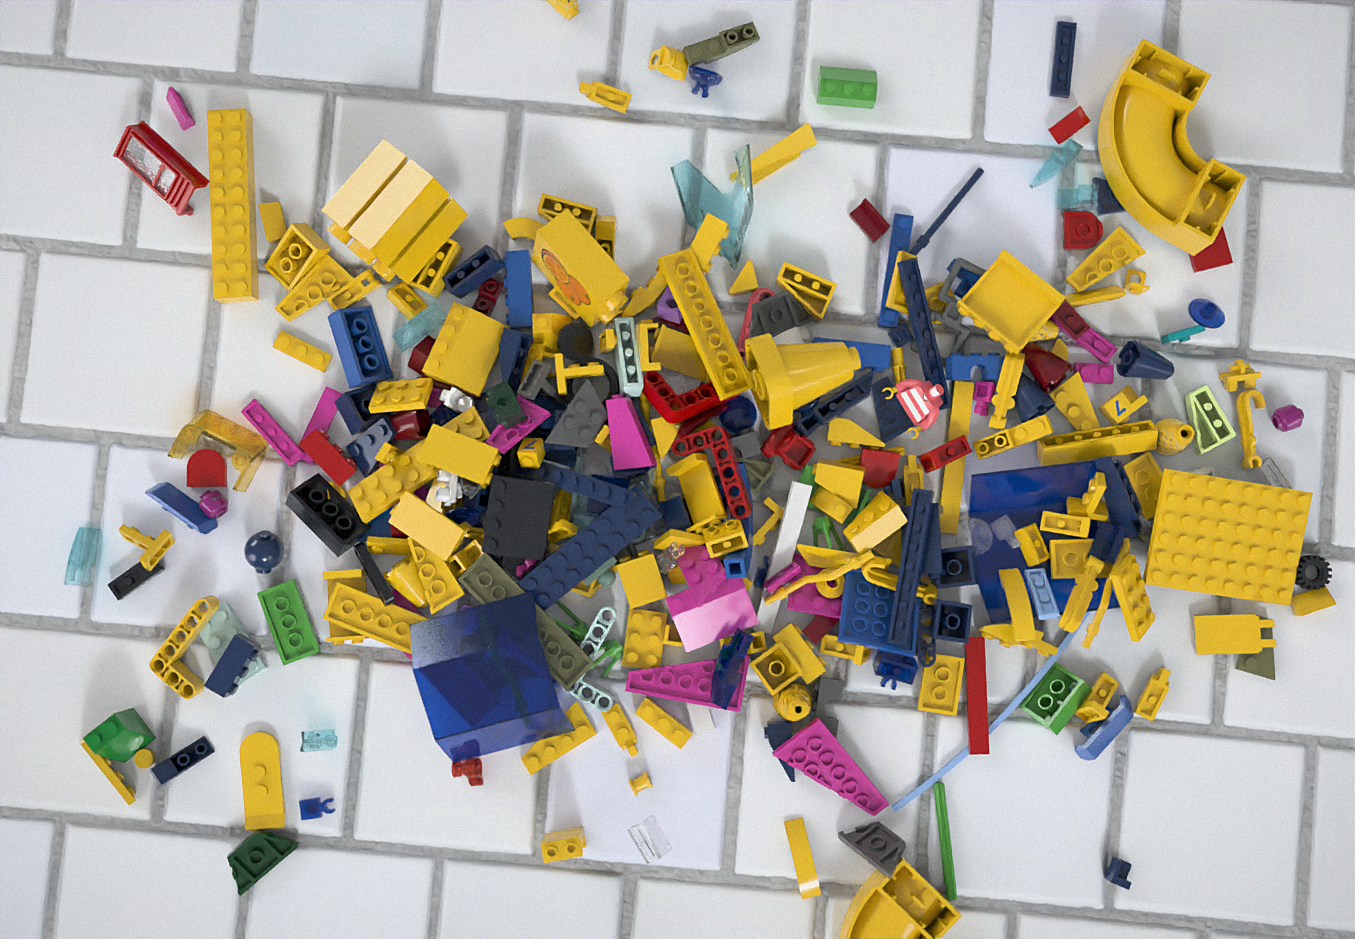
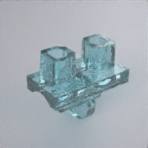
(318, 740)

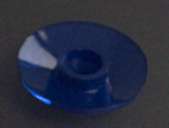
(1206, 313)
(463, 514)

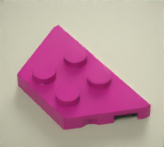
(701, 571)

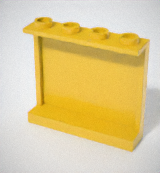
(1010, 302)

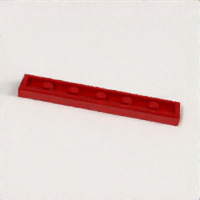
(976, 696)

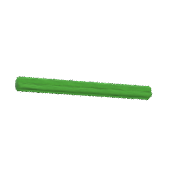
(945, 841)

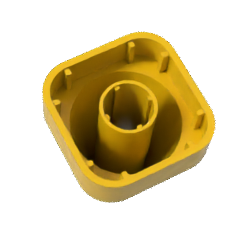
(795, 374)

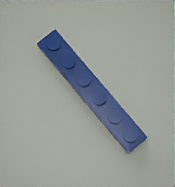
(899, 241)

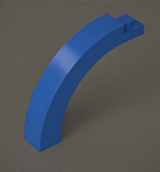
(738, 562)

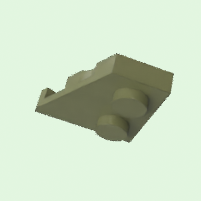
(757, 472)

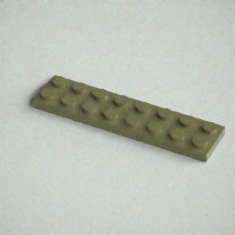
(565, 659)

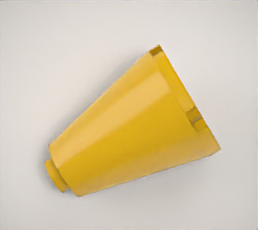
(407, 582)

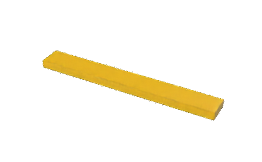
(954, 471)

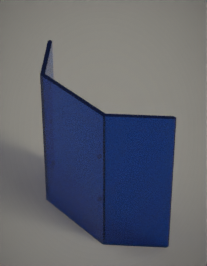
(1024, 497)
(486, 678)

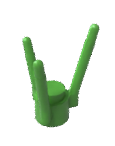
(824, 525)
(578, 631)
(612, 649)

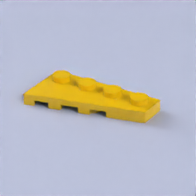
(1107, 258)
(314, 288)
(436, 576)
(552, 748)

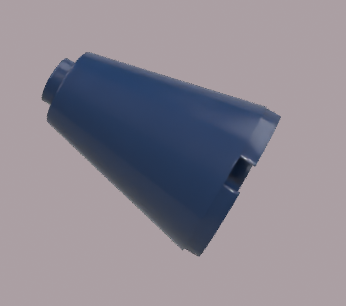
(1143, 362)
(1031, 399)

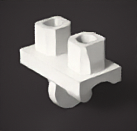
(456, 400)
(448, 494)

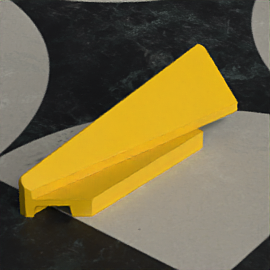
(780, 154)
(829, 558)

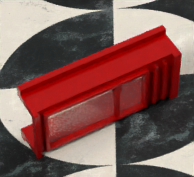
(160, 166)

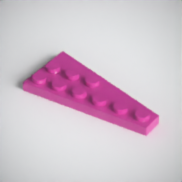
(808, 598)
(685, 683)
(826, 761)

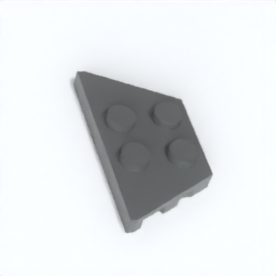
(777, 315)
(580, 419)
(876, 845)

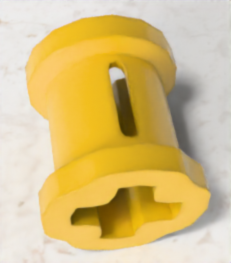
(640, 783)

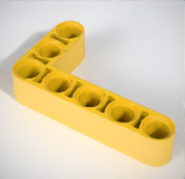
(181, 643)

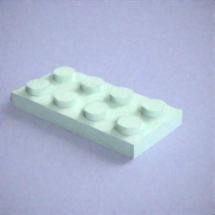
(219, 633)

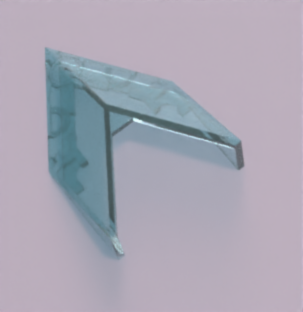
(701, 197)

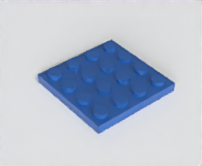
(868, 613)

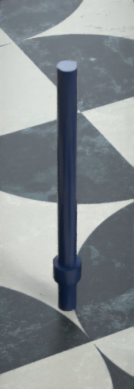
(923, 240)

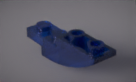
(726, 670)

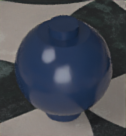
(264, 551)

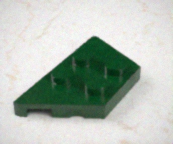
(257, 857)

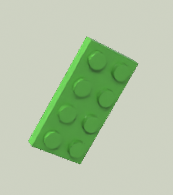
(289, 622)

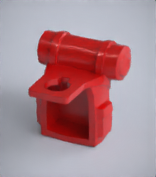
(789, 446)

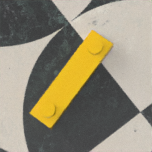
(391, 546)

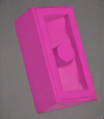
(179, 109)
(782, 577)

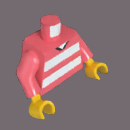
(920, 402)

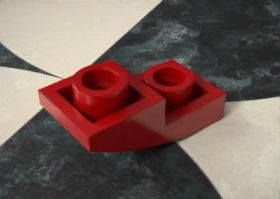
(1069, 125)

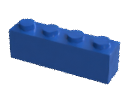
(519, 289)
(871, 355)

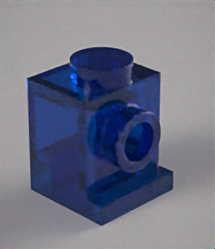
(440, 413)

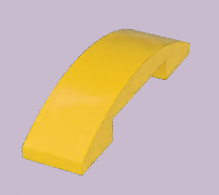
(1018, 604)
(802, 858)

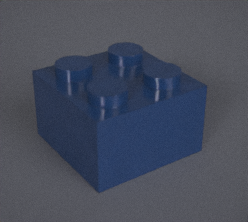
(960, 567)

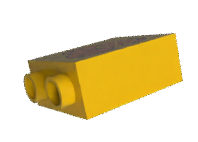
(580, 269)

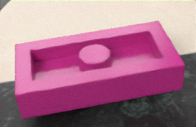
(1095, 372)

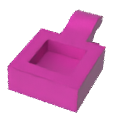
(982, 394)

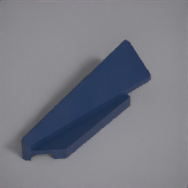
(835, 405)
(1120, 496)

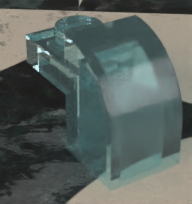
(1079, 199)

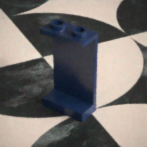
(932, 554)

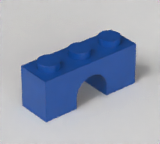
(959, 366)

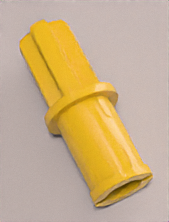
(898, 364)

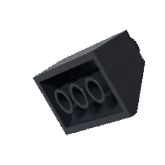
(329, 519)

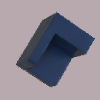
(1118, 872)

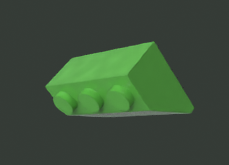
(847, 87)
(1055, 698)

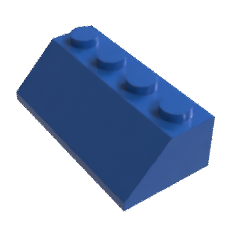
(359, 346)

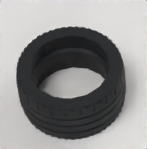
(608, 371)

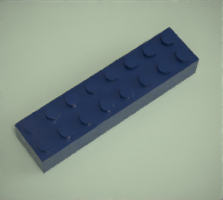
(590, 548)

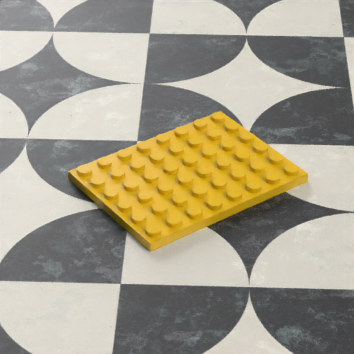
(1227, 537)

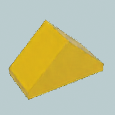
(745, 282)

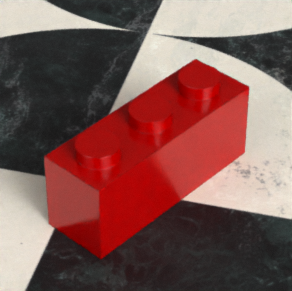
(328, 456)

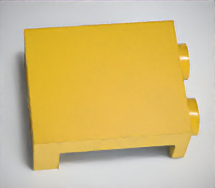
(641, 331)
(641, 578)
(563, 844)

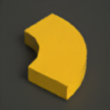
(522, 228)

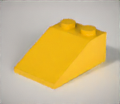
(296, 255)

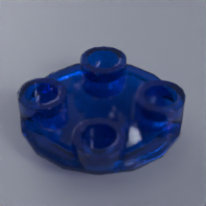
(738, 414)

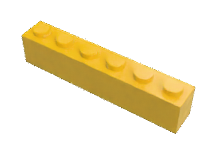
(1097, 443)

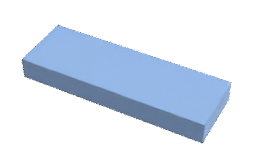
(1041, 593)

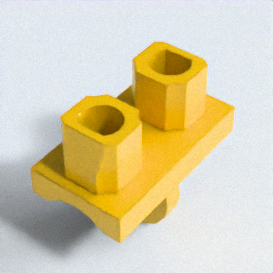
(1239, 372)

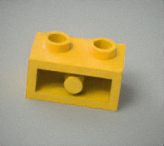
(724, 538)

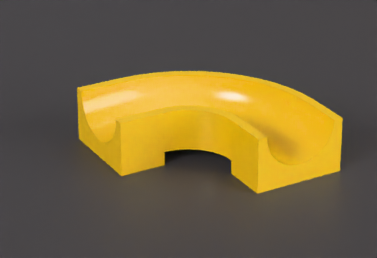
(1149, 153)
(898, 908)

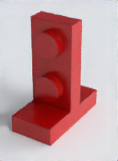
(945, 454)

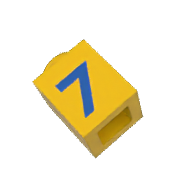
(1115, 410)
(531, 452)

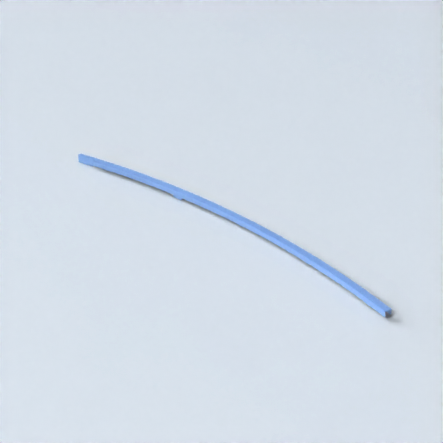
(1004, 714)

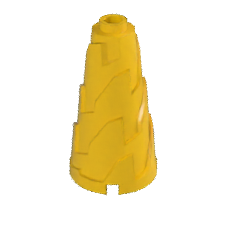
(792, 702)

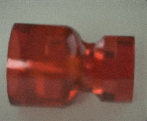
(471, 769)

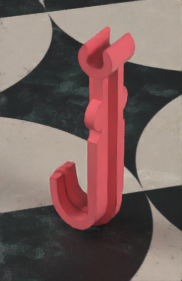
(745, 330)

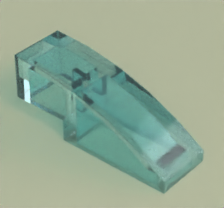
(1056, 162)
(420, 326)
(82, 557)

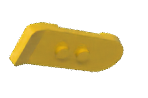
(262, 782)

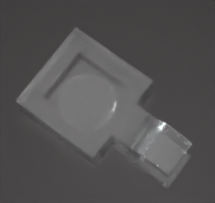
(1003, 529)
(668, 557)

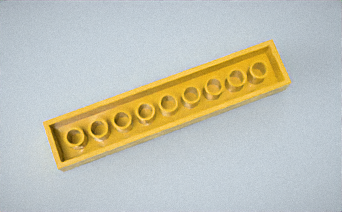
(232, 205)

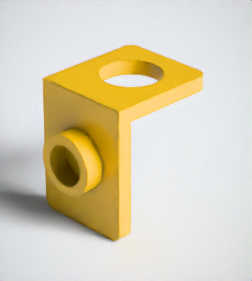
(1135, 288)

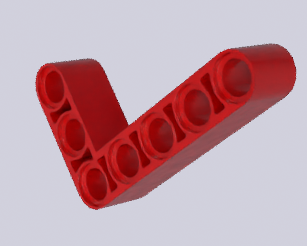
(679, 407)
(722, 465)

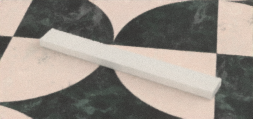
(783, 550)

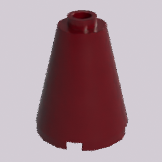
(1045, 366)
(411, 424)

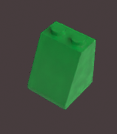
(120, 736)

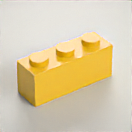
(708, 240)
(800, 651)
(663, 722)

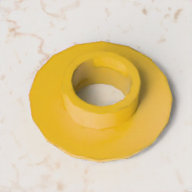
(830, 592)

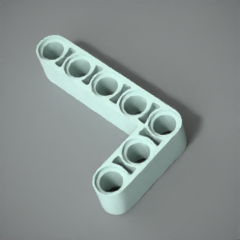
(596, 641)

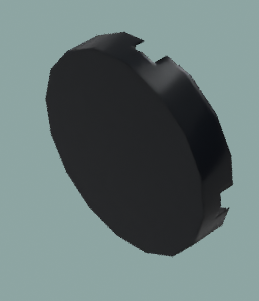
(575, 341)

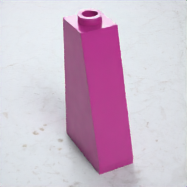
(627, 435)

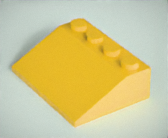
(465, 349)

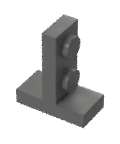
(536, 381)

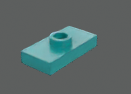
(1182, 335)

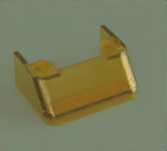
(248, 446)

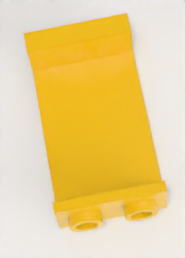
(677, 353)
(459, 455)
(699, 491)
(427, 525)
(352, 578)

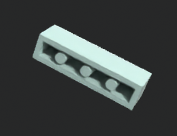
(627, 357)

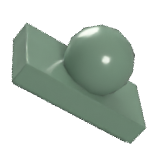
(604, 575)

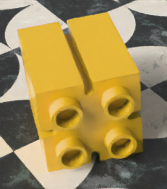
(393, 214)

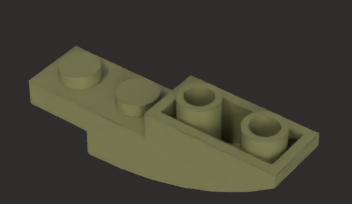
(721, 46)

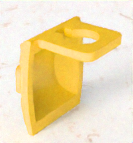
(670, 62)

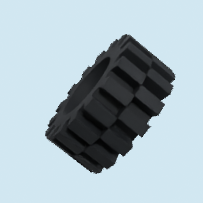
(1322, 572)

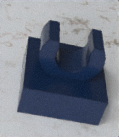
(900, 336)
(896, 488)

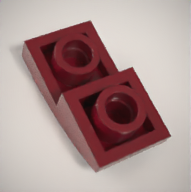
(488, 296)
(819, 627)

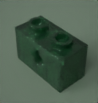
(502, 395)

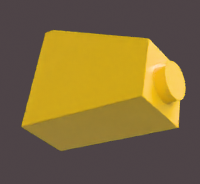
(840, 479)

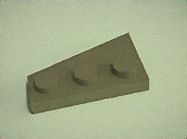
(1259, 663)

